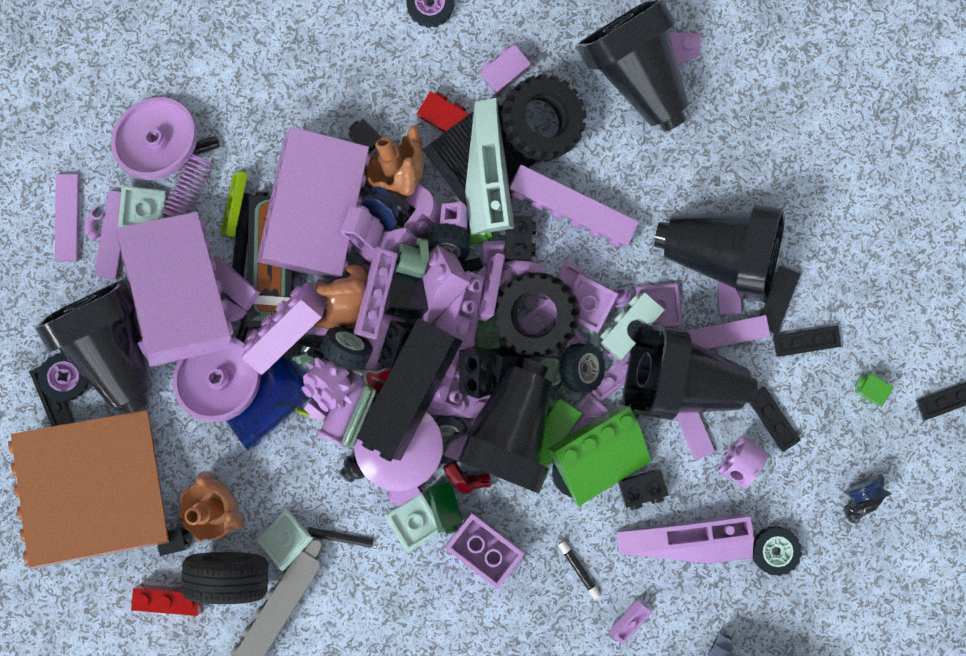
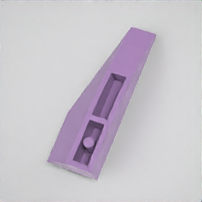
(460, 321)
(692, 541)

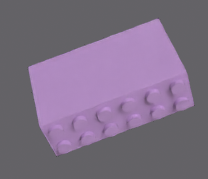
(309, 202)
(174, 288)

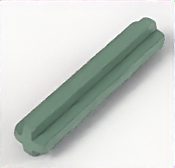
(359, 416)

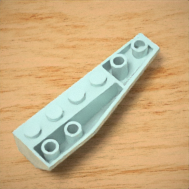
(487, 176)

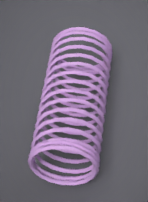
(195, 161)

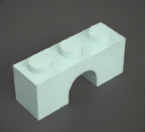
(616, 339)

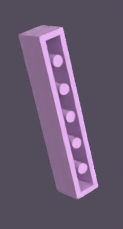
(572, 206)

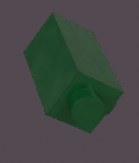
(487, 334)
(444, 507)

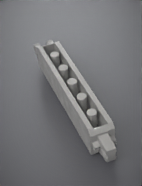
(280, 602)

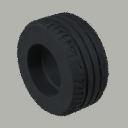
(224, 577)

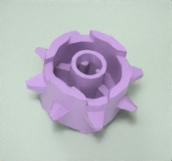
(327, 384)

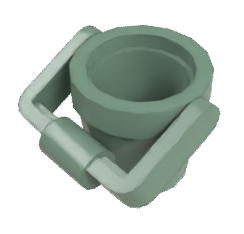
(302, 357)

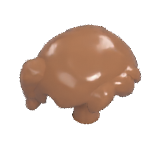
(397, 166)
(343, 298)
(209, 509)

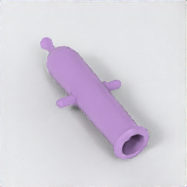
(339, 418)

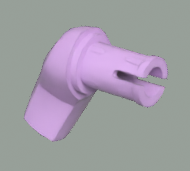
(516, 268)

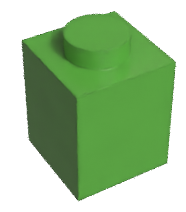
(873, 389)

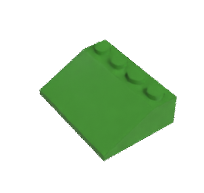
(600, 454)

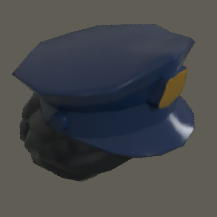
(387, 207)
(866, 497)

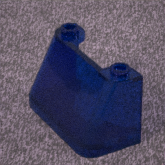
(276, 399)

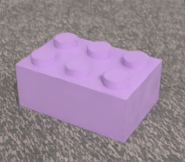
(484, 550)

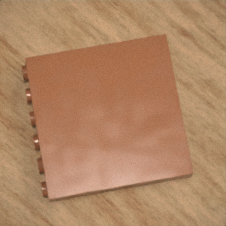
(88, 489)

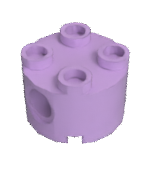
(743, 462)

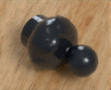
(351, 469)

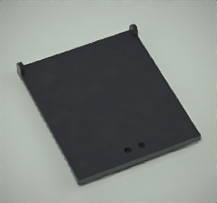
(451, 155)

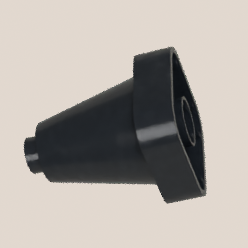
(640, 62)
(728, 247)
(102, 344)
(677, 376)
(509, 429)

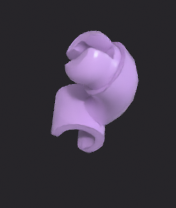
(89, 226)

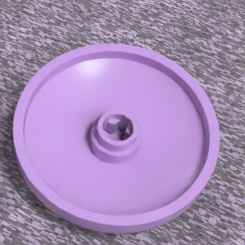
(154, 138)
(216, 384)
(416, 465)

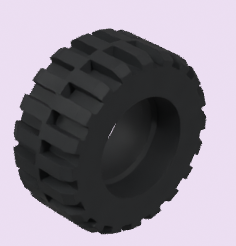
(564, 103)
(506, 314)

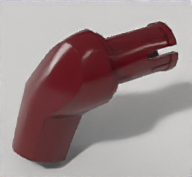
(464, 482)

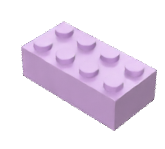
(283, 328)

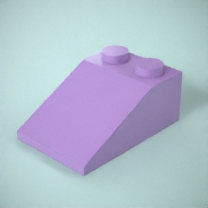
(442, 282)

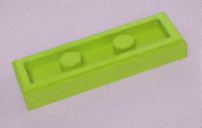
(233, 204)

